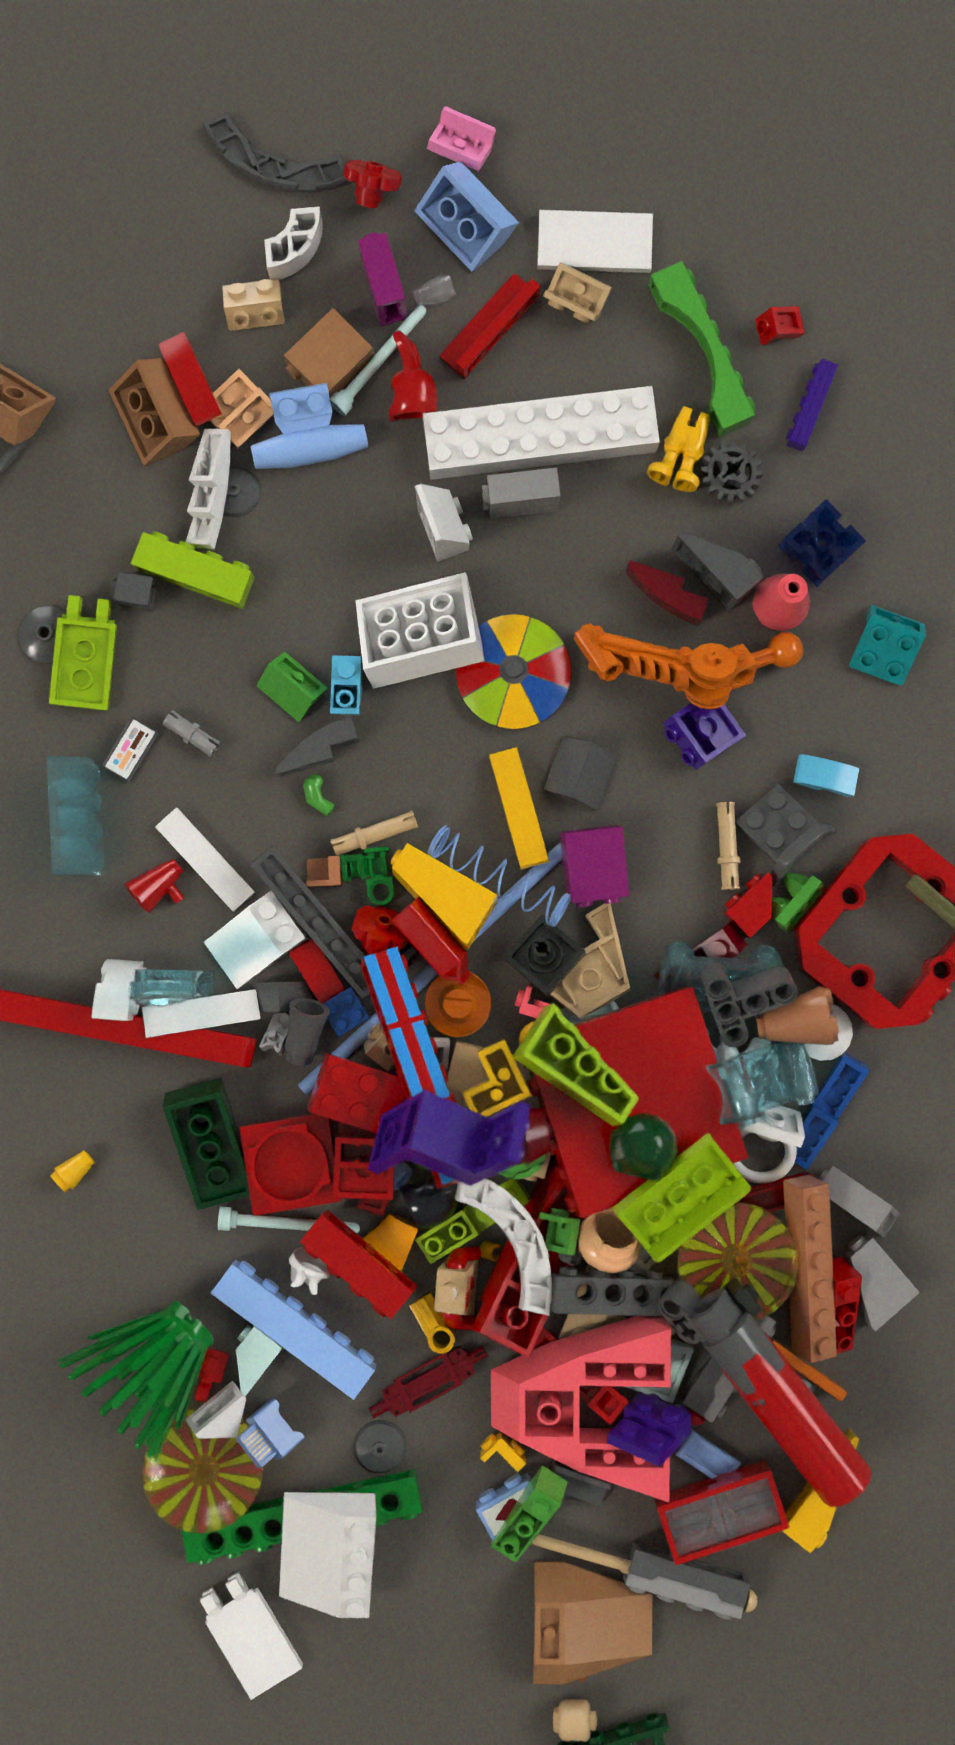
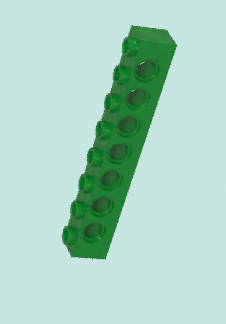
(402, 1484)

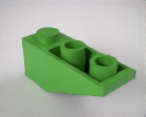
(530, 1513)

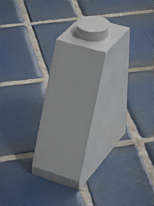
(859, 1201)
(883, 1284)

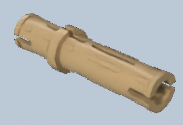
(362, 837)
(728, 846)

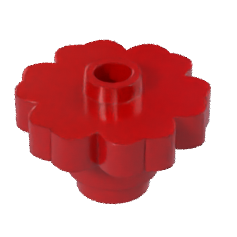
(371, 181)
(377, 929)

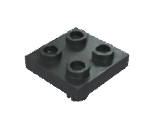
(544, 955)

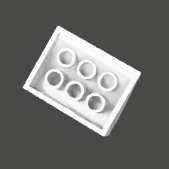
(418, 631)
(328, 1551)

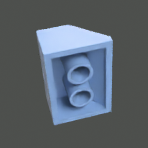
(465, 215)

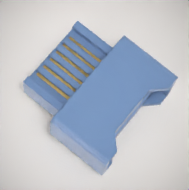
(268, 1435)

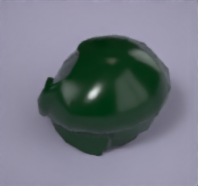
(643, 1147)

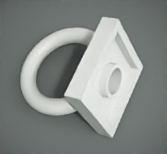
(775, 1125)

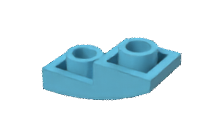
(826, 774)

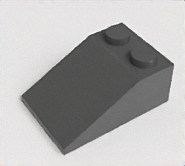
(721, 570)

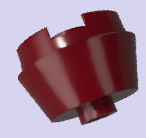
(537, 1137)

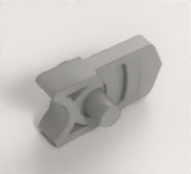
(276, 1033)

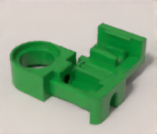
(369, 866)

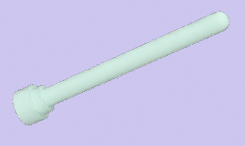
(343, 400)
(230, 1219)

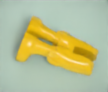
(683, 440)

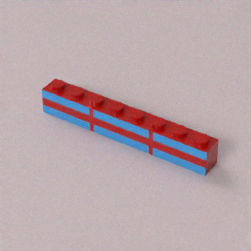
(405, 1030)

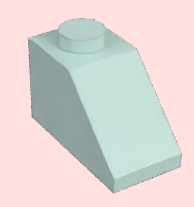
(254, 1356)

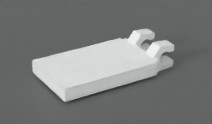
(250, 1637)

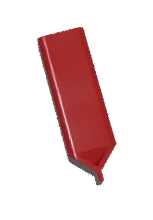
(433, 941)

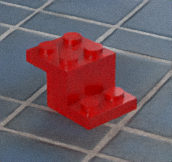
(351, 1165)

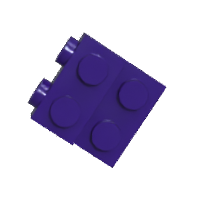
(702, 733)
(651, 1428)

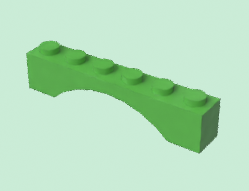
(678, 298)

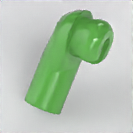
(313, 795)

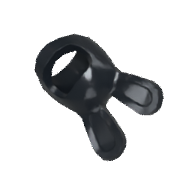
(428, 1204)

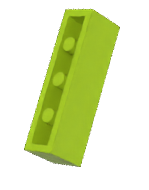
(192, 569)

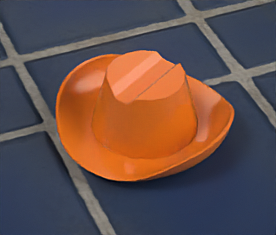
(458, 1008)

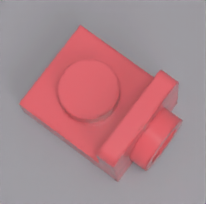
(525, 1008)

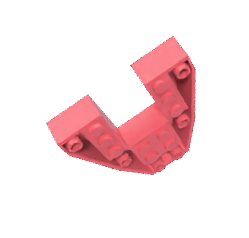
(539, 1398)

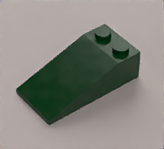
(207, 1142)

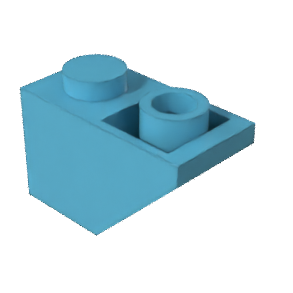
(346, 685)

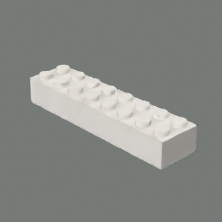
(541, 432)

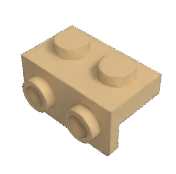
(577, 292)
(253, 304)

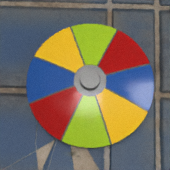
(521, 676)

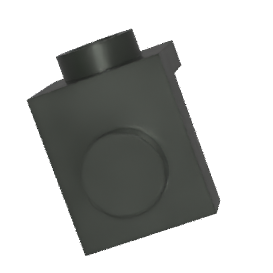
(743, 1295)

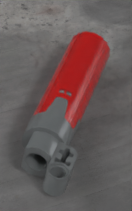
(770, 1389)

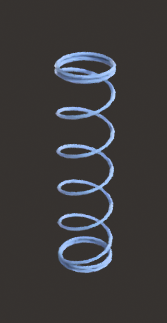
(560, 907)

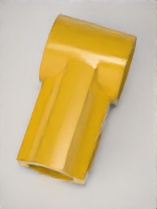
(431, 1322)

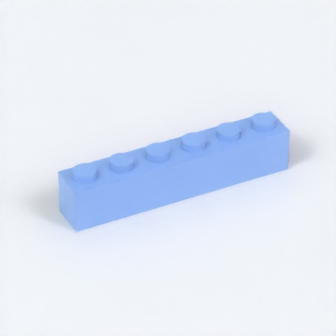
(294, 1328)

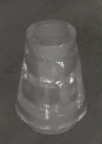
(436, 290)

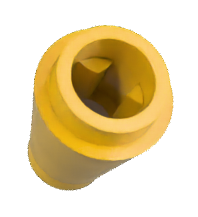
(70, 1172)

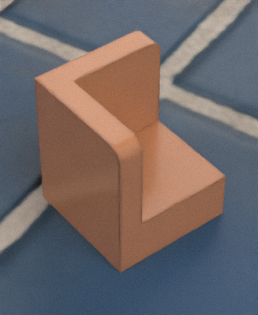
(324, 872)

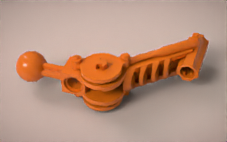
(702, 673)

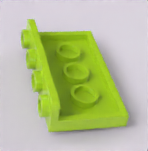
(684, 1200)

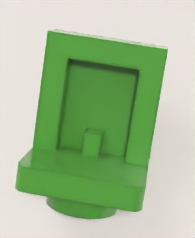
(561, 1231)

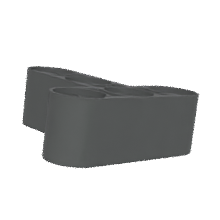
(738, 999)

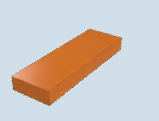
(811, 1372)

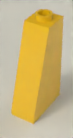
(448, 894)

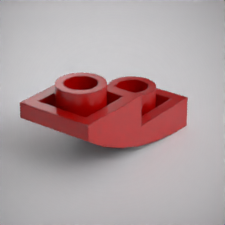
(316, 971)

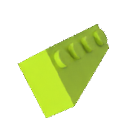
(574, 1067)

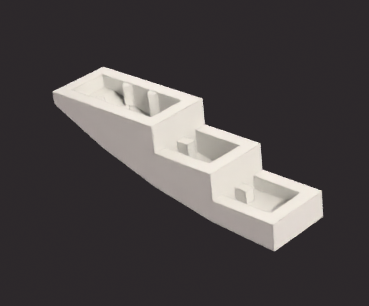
(210, 480)

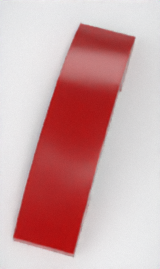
(604, 1400)

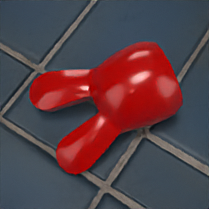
(412, 386)

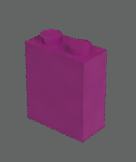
(382, 278)
(594, 865)

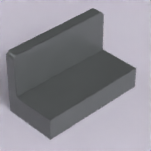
(580, 1484)

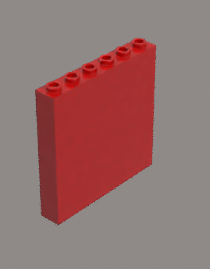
(662, 1057)

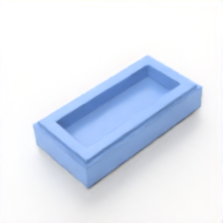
(706, 1456)

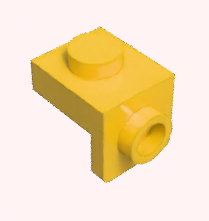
(509, 1449)

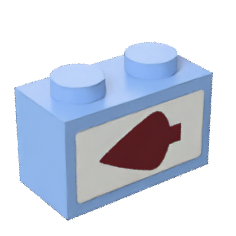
(497, 1504)

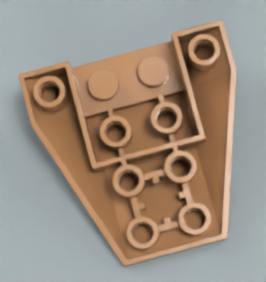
(585, 1623)

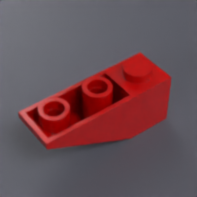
(846, 1301)

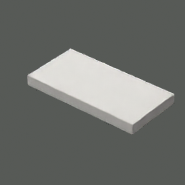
(595, 241)

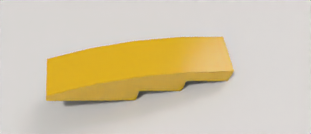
(518, 808)

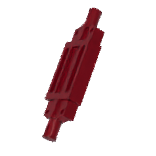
(401, 1396)

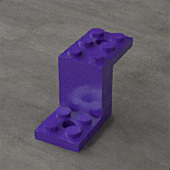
(450, 1138)

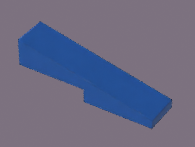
(833, 1098)

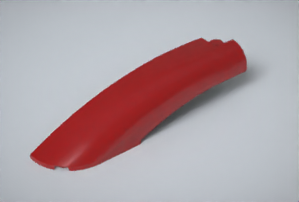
(500, 1312)

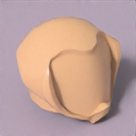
(607, 1242)

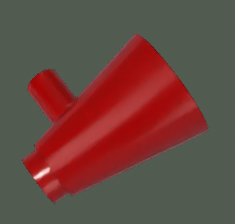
(154, 884)

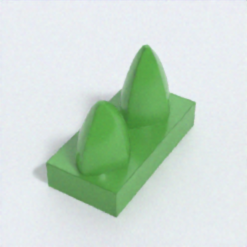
(804, 893)

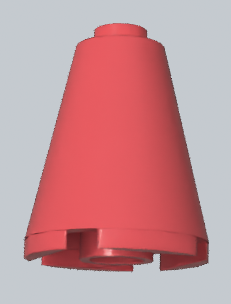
(781, 601)

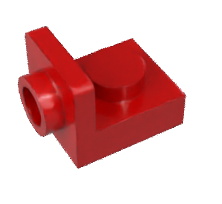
(779, 324)

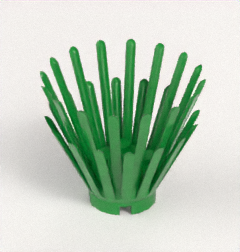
(167, 1374)

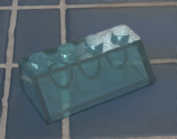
(74, 816)

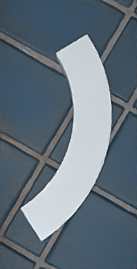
(523, 1236)

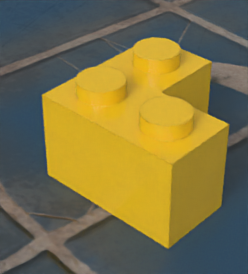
(504, 1082)

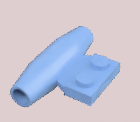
(307, 437)

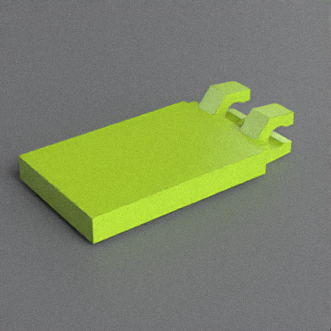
(83, 657)

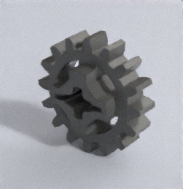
(724, 463)

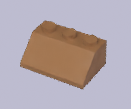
(21, 407)
(153, 410)

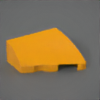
(393, 1238)

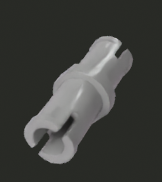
(191, 733)

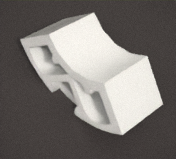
(295, 244)
(112, 994)

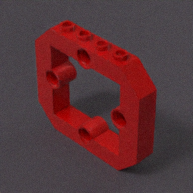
(825, 970)

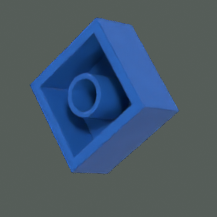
(346, 1011)

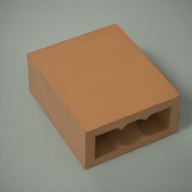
(329, 354)

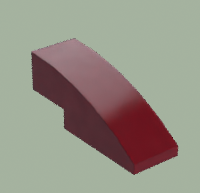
(667, 592)

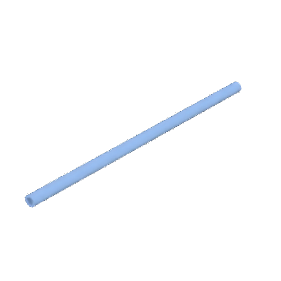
(427, 974)

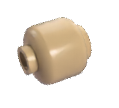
(574, 1720)

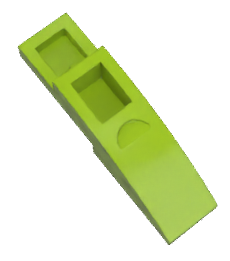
(463, 1225)

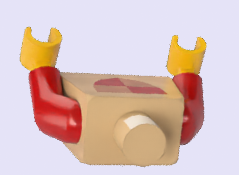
(458, 1284)

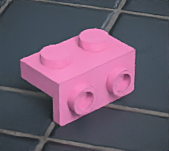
(462, 139)

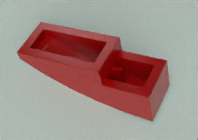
(190, 379)

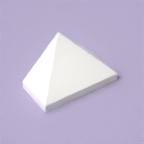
(219, 1415)

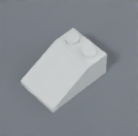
(442, 521)
(255, 939)

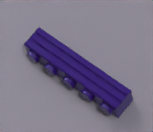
(811, 404)

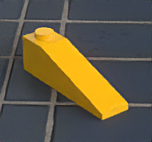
(809, 1516)

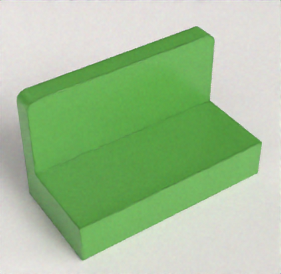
(291, 686)

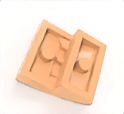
(242, 408)

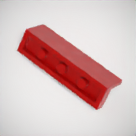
(490, 324)

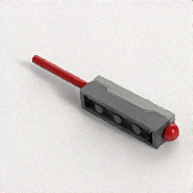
(709, 1387)

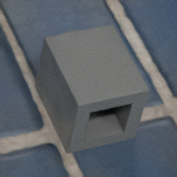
(134, 591)

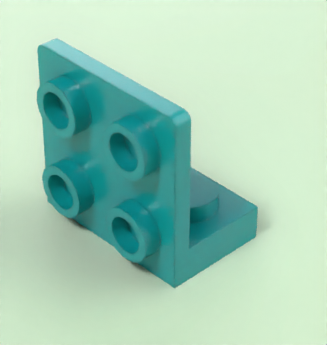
(888, 645)

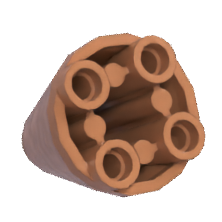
(802, 1021)

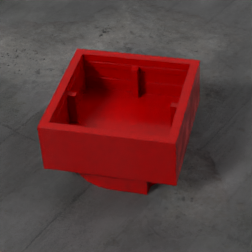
(289, 1162)

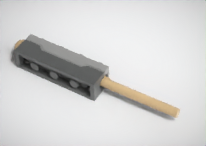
(654, 1571)

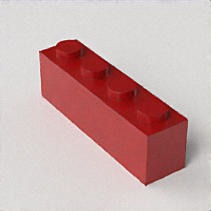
(358, 1264)

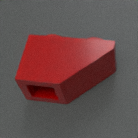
(753, 907)

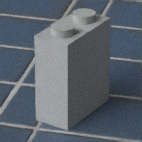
(521, 493)

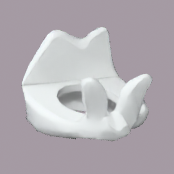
(307, 1270)

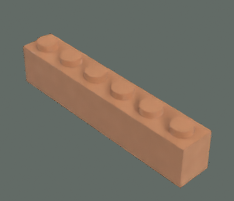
(813, 1293)

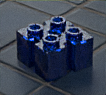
(821, 525)

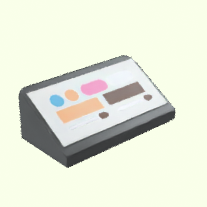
(130, 749)

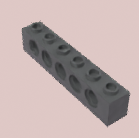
(620, 1303)

